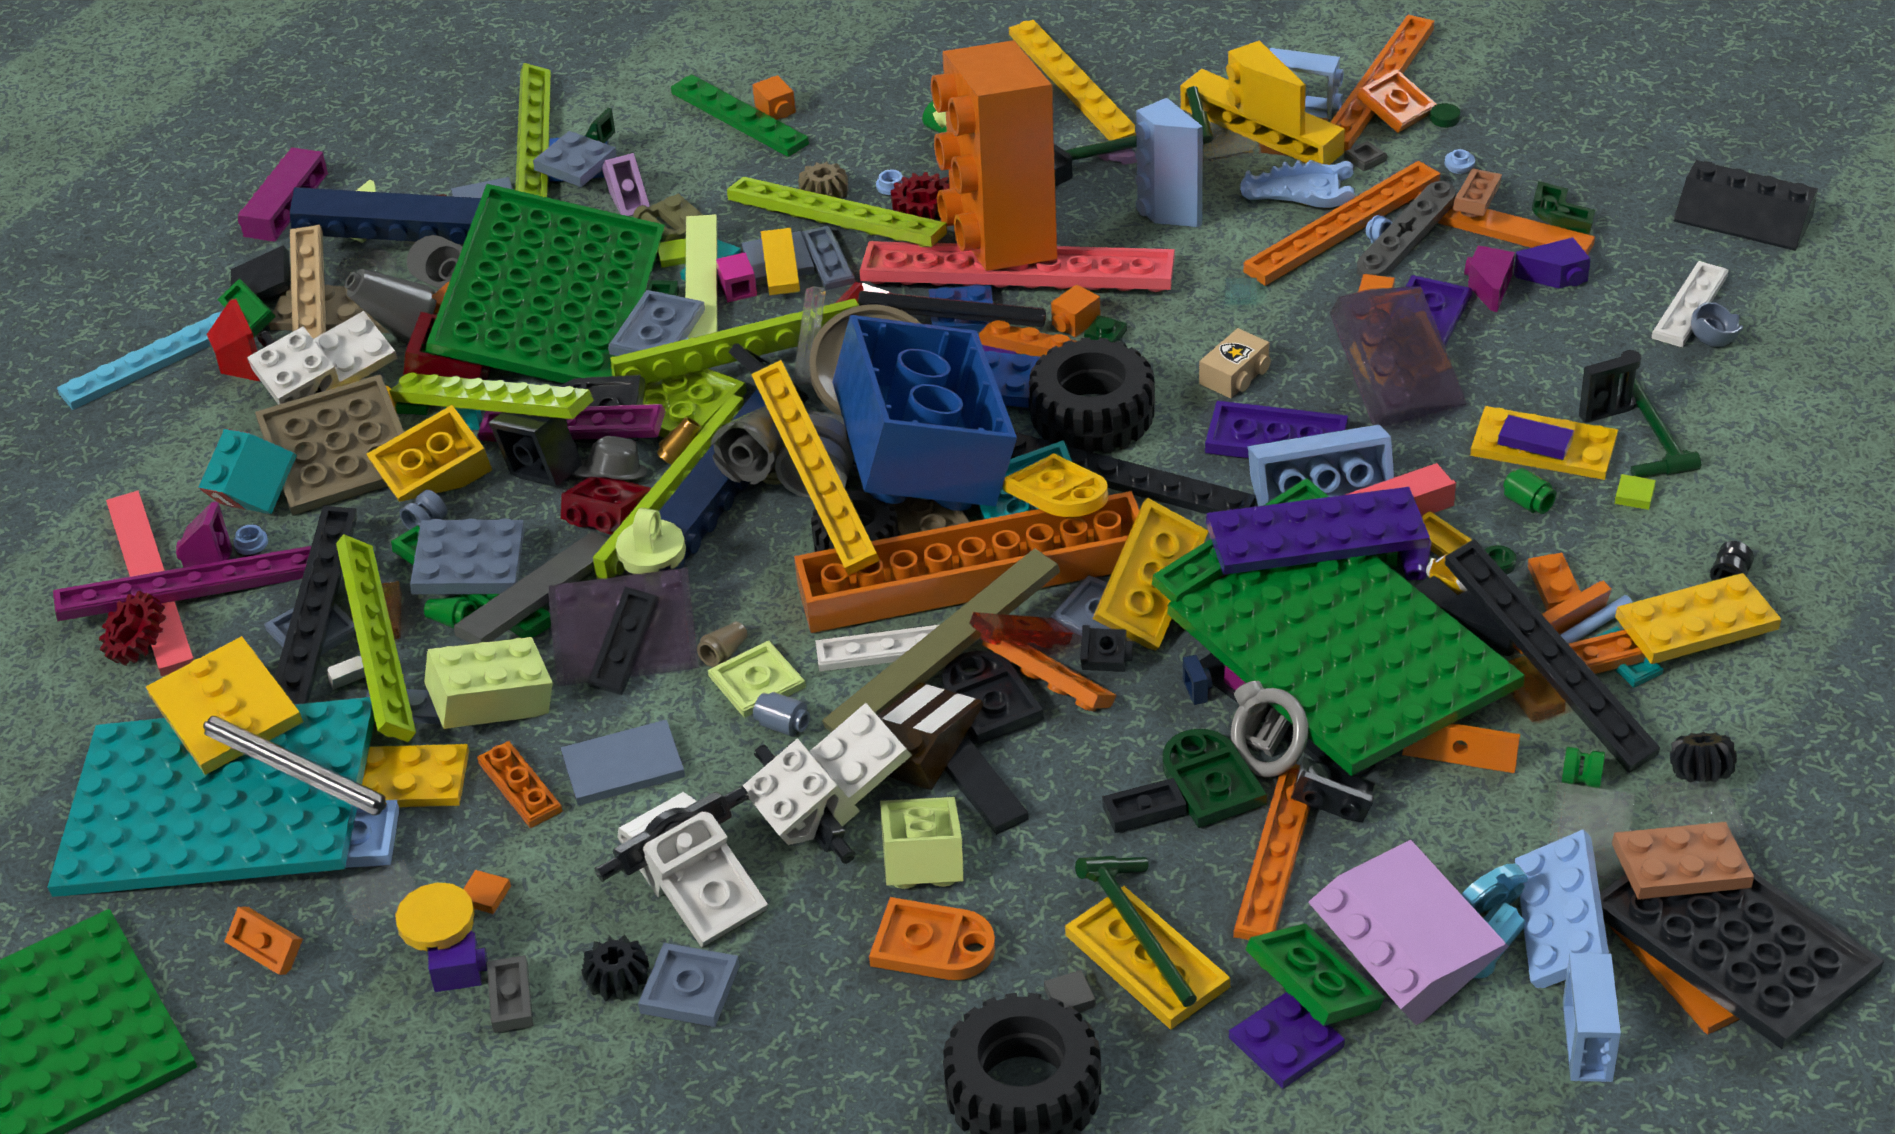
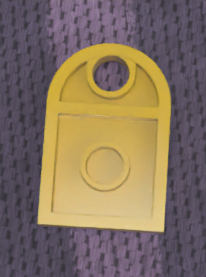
(1058, 487)

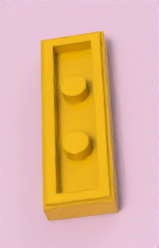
(780, 261)

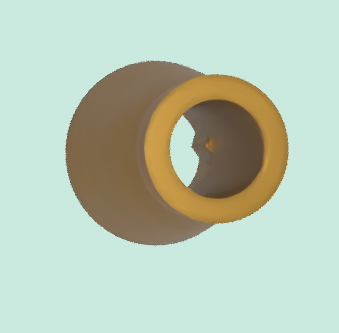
(678, 440)

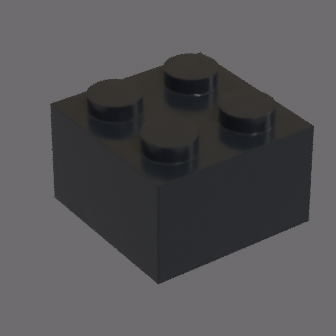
(536, 447)

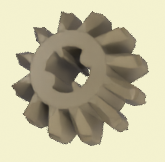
(824, 180)

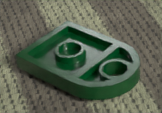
(1212, 779)

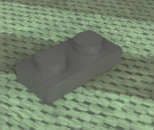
(509, 993)

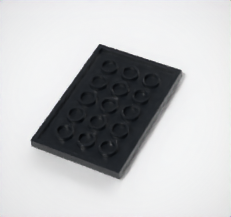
(1747, 952)

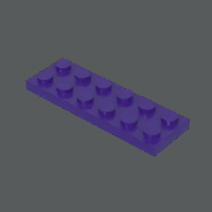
(1316, 530)

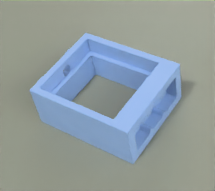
(1318, 65)
(1591, 1017)

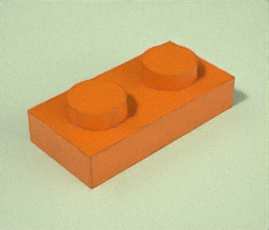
(1553, 579)
(263, 940)

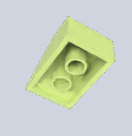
(921, 842)

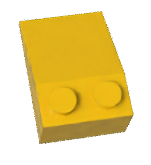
(1265, 88)
(431, 456)

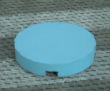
(1496, 887)

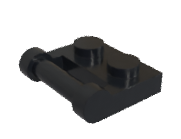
(1601, 387)

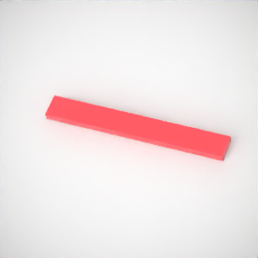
(143, 558)

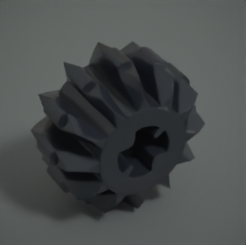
(1703, 757)
(615, 967)

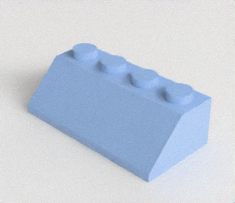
(1169, 165)
(1332, 461)

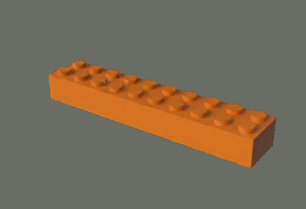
(959, 562)

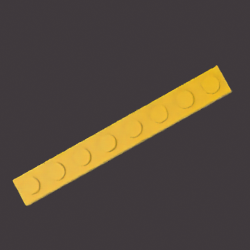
(1072, 80)
(815, 468)

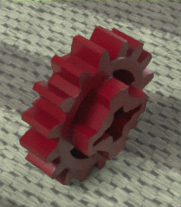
(918, 195)
(132, 628)

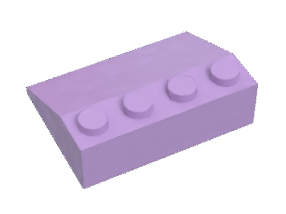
(1409, 928)

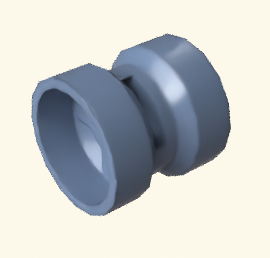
(427, 507)

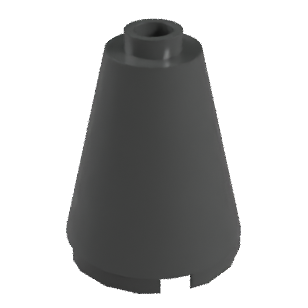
(390, 300)
(747, 447)

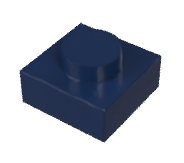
(1196, 679)

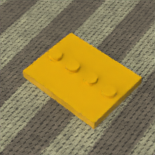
(224, 685)

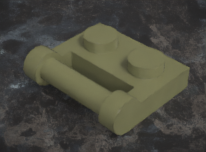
(673, 212)

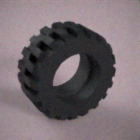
(1095, 421)
(1021, 1029)

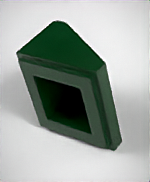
(602, 127)

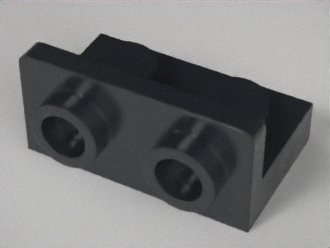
(1333, 790)

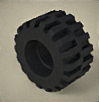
(876, 516)

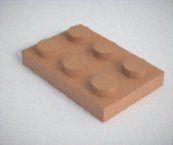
(1682, 860)

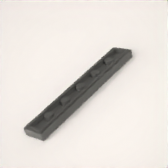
(530, 592)

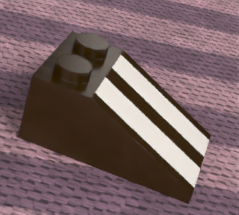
(931, 728)

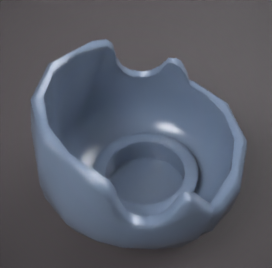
(1715, 324)

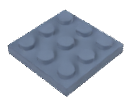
(467, 556)

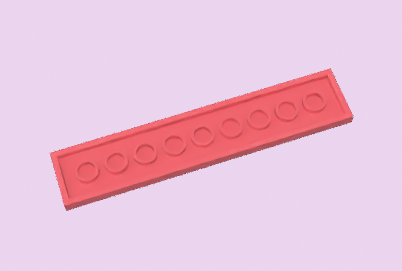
(1083, 266)

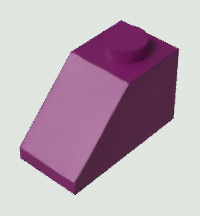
(1490, 274)
(205, 539)

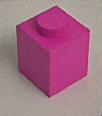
(736, 277)

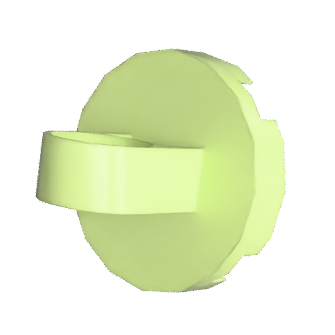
(650, 543)

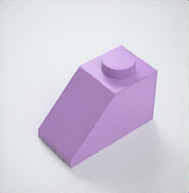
(625, 183)

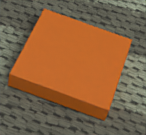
(1396, 100)

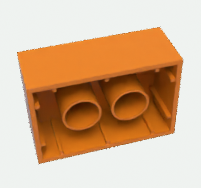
(997, 154)

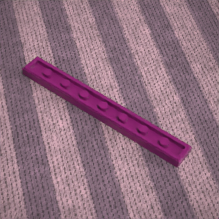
(183, 582)

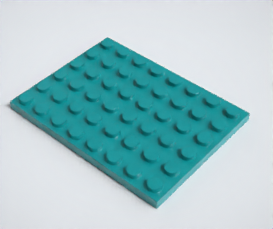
(157, 821)

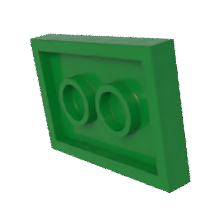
(1314, 974)

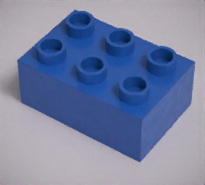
(923, 413)

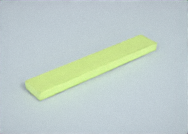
(702, 270)

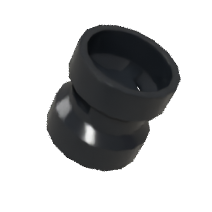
(1731, 560)

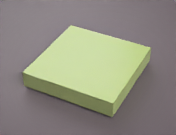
(754, 673)

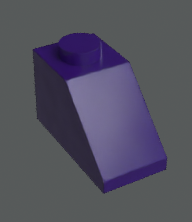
(1553, 264)
(457, 965)

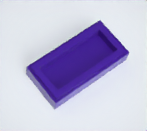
(1535, 437)

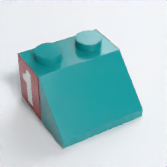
(247, 472)

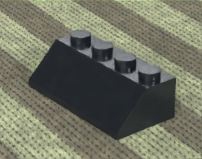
(1746, 205)

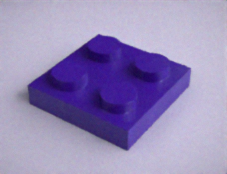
(1285, 1040)

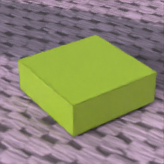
(672, 252)
(1635, 491)

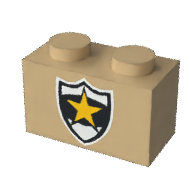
(1234, 363)

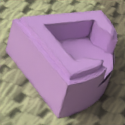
(1125, 156)

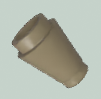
(721, 644)

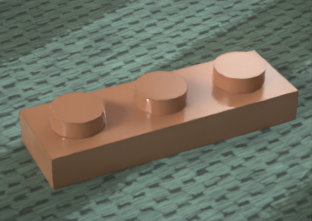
(1477, 193)

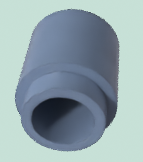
(781, 713)

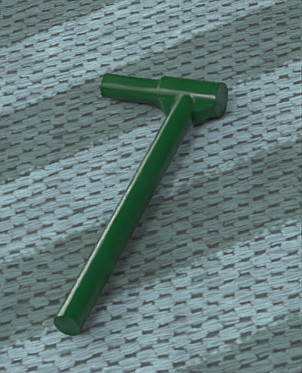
(1198, 115)
(1675, 460)
(1103, 870)

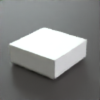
(346, 672)

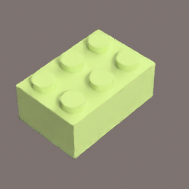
(487, 682)

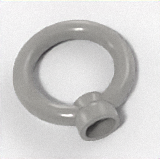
(1253, 699)

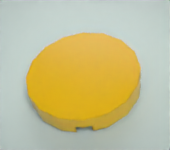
(435, 916)

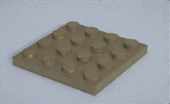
(331, 441)

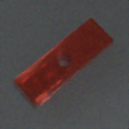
(1020, 629)

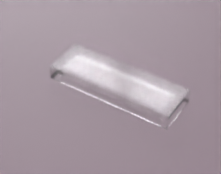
(809, 329)

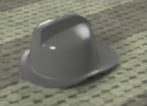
(433, 260)
(614, 459)

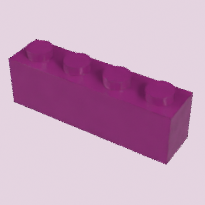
(269, 208)

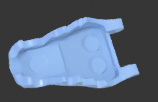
(1303, 183)

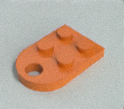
(932, 940)

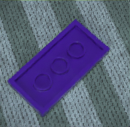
(1244, 425)

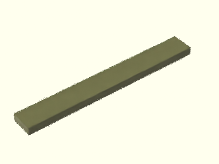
(948, 638)

